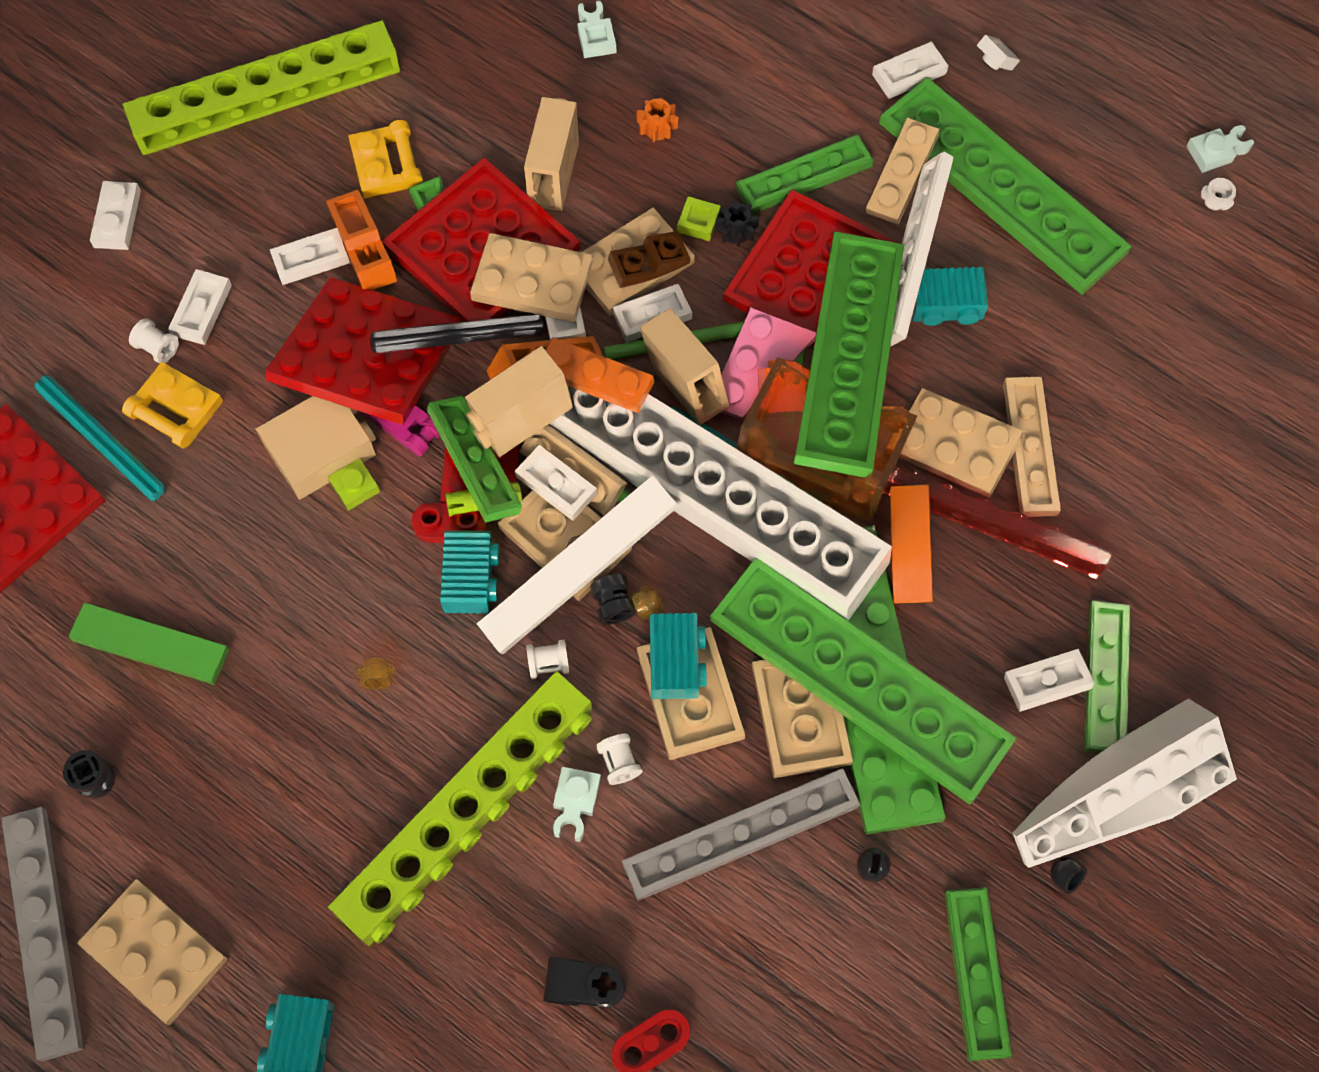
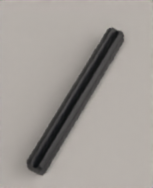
(456, 333)

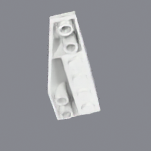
(1131, 785)

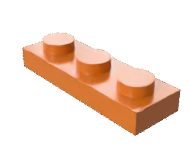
(601, 375)

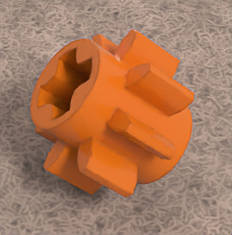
(657, 119)

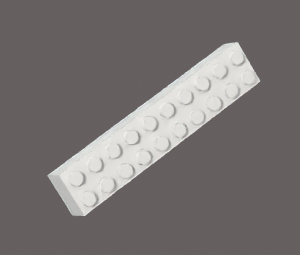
(732, 497)

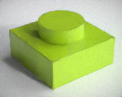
(698, 218)
(353, 484)

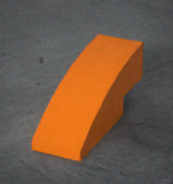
(361, 241)
(911, 544)

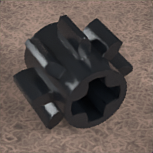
(736, 223)

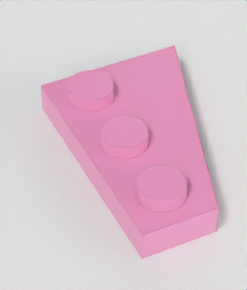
(758, 342)

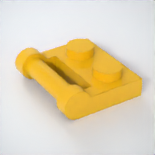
(374, 164)
(179, 395)

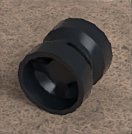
(613, 599)
(96, 780)

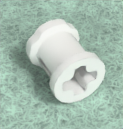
(153, 340)
(547, 659)
(619, 759)

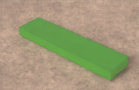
(805, 173)
(477, 466)
(149, 643)
(1109, 666)
(977, 974)

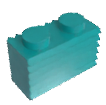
(951, 296)
(468, 572)
(675, 656)
(297, 1035)

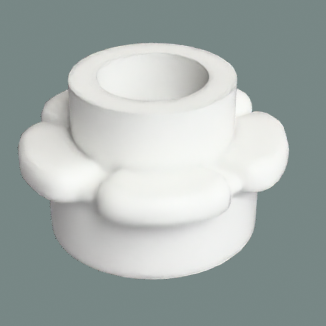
(1220, 187)

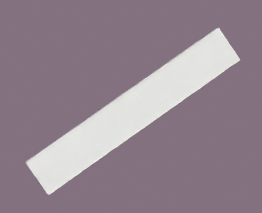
(919, 238)
(577, 565)

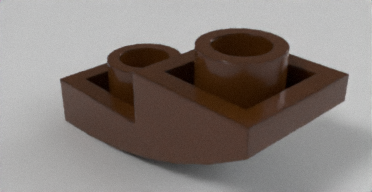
(653, 259)

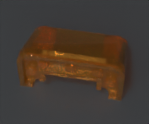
(772, 435)

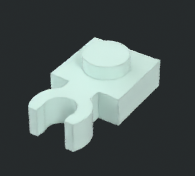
(595, 32)
(1216, 149)
(576, 796)

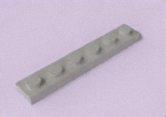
(740, 834)
(42, 935)

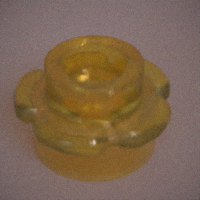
(646, 602)
(375, 674)

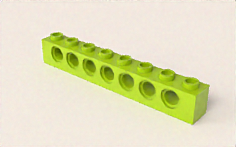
(261, 87)
(353, 904)

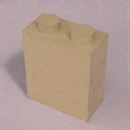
(552, 153)
(685, 366)
(518, 402)
(315, 442)

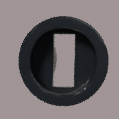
(865, 861)
(1068, 874)

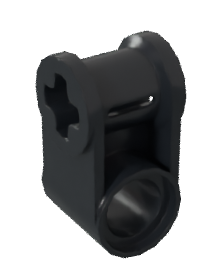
(574, 983)

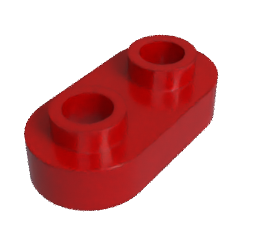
(435, 531)
(648, 1040)

